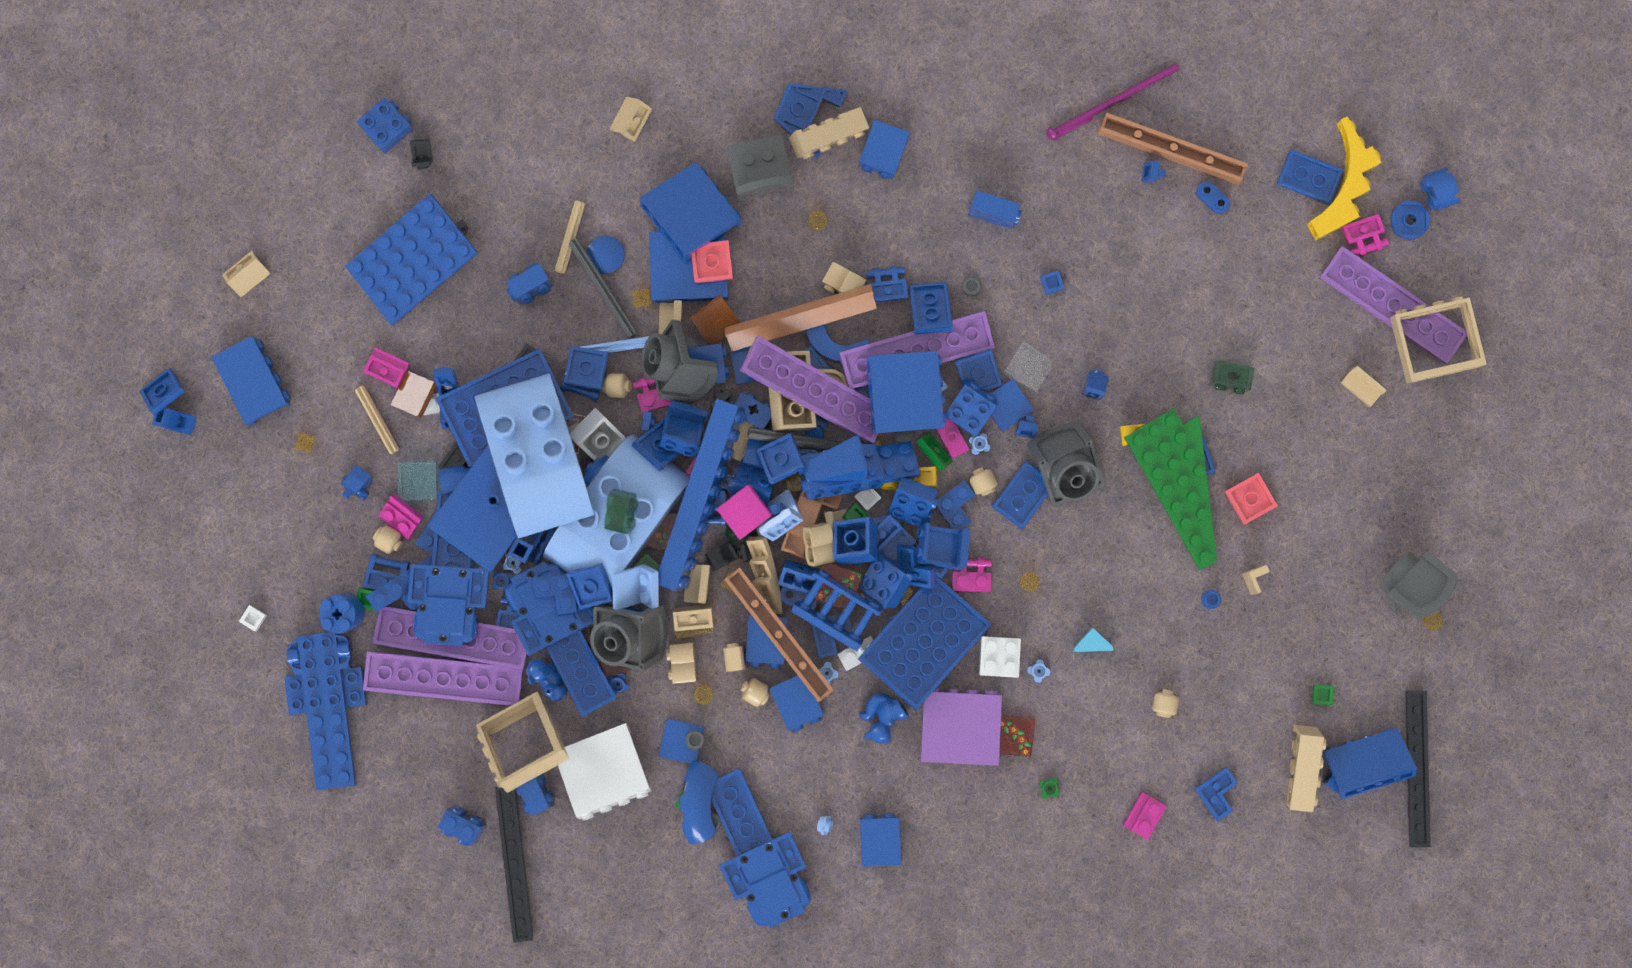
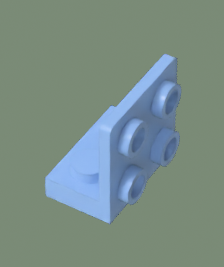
(786, 520)
(635, 587)

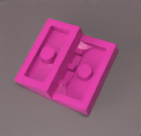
(744, 511)

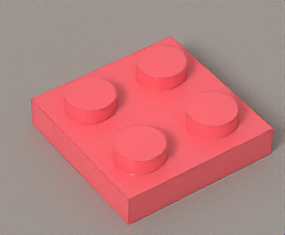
(712, 262)
(1250, 498)

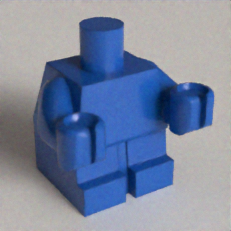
(356, 483)

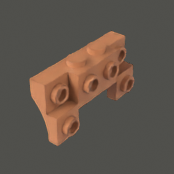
(810, 512)

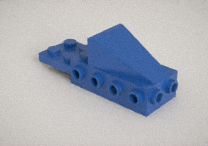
(856, 467)

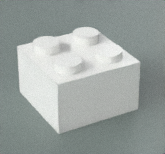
(597, 435)
(999, 656)

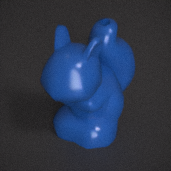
(548, 678)
(888, 711)

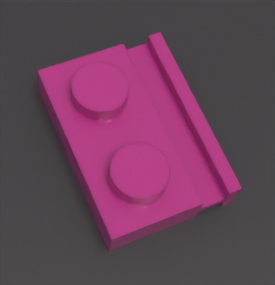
(386, 367)
(401, 516)
(1144, 815)

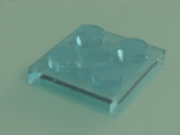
(417, 481)

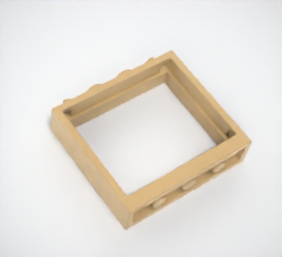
(1439, 306)
(508, 717)

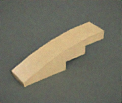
(765, 572)

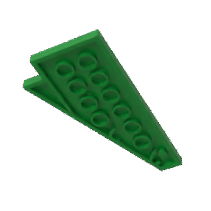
(1176, 469)

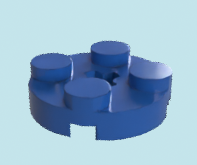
(1417, 212)

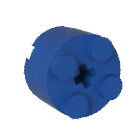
(1440, 189)
(341, 613)

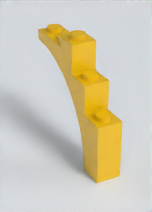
(1354, 184)

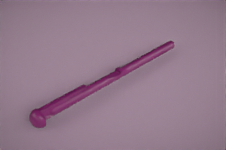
(1054, 134)

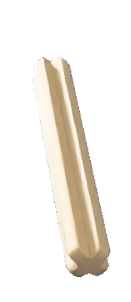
(570, 234)
(377, 419)

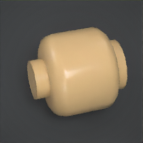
(616, 385)
(983, 482)
(387, 539)
(755, 692)
(1165, 703)

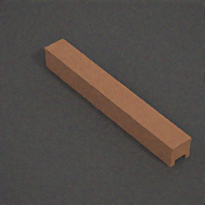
(1172, 148)
(801, 317)
(779, 634)

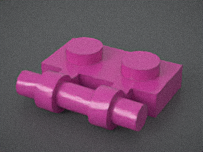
(1364, 229)
(649, 399)
(973, 581)

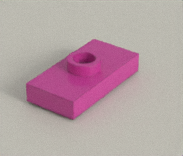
(952, 439)

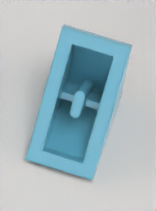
(1092, 642)

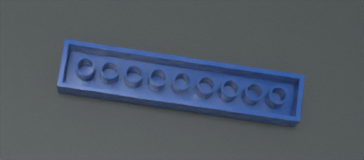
(700, 495)

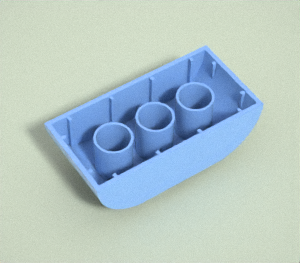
(533, 455)
(586, 540)

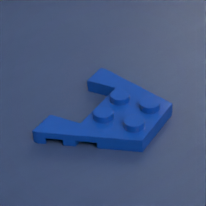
(801, 104)

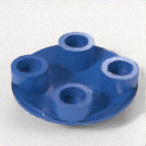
(606, 253)

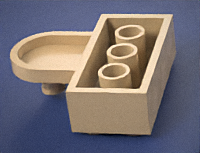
(789, 415)

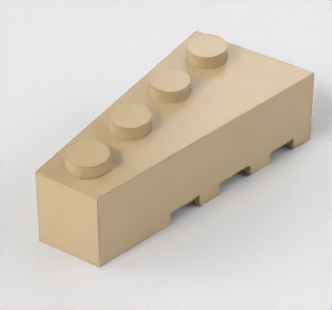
(828, 133)
(1305, 768)

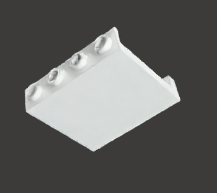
(603, 772)

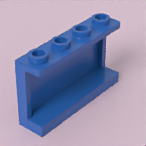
(251, 380)
(1370, 763)

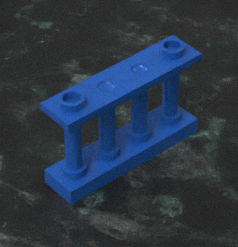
(835, 628)

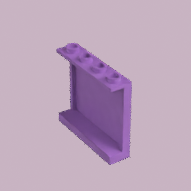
(961, 727)

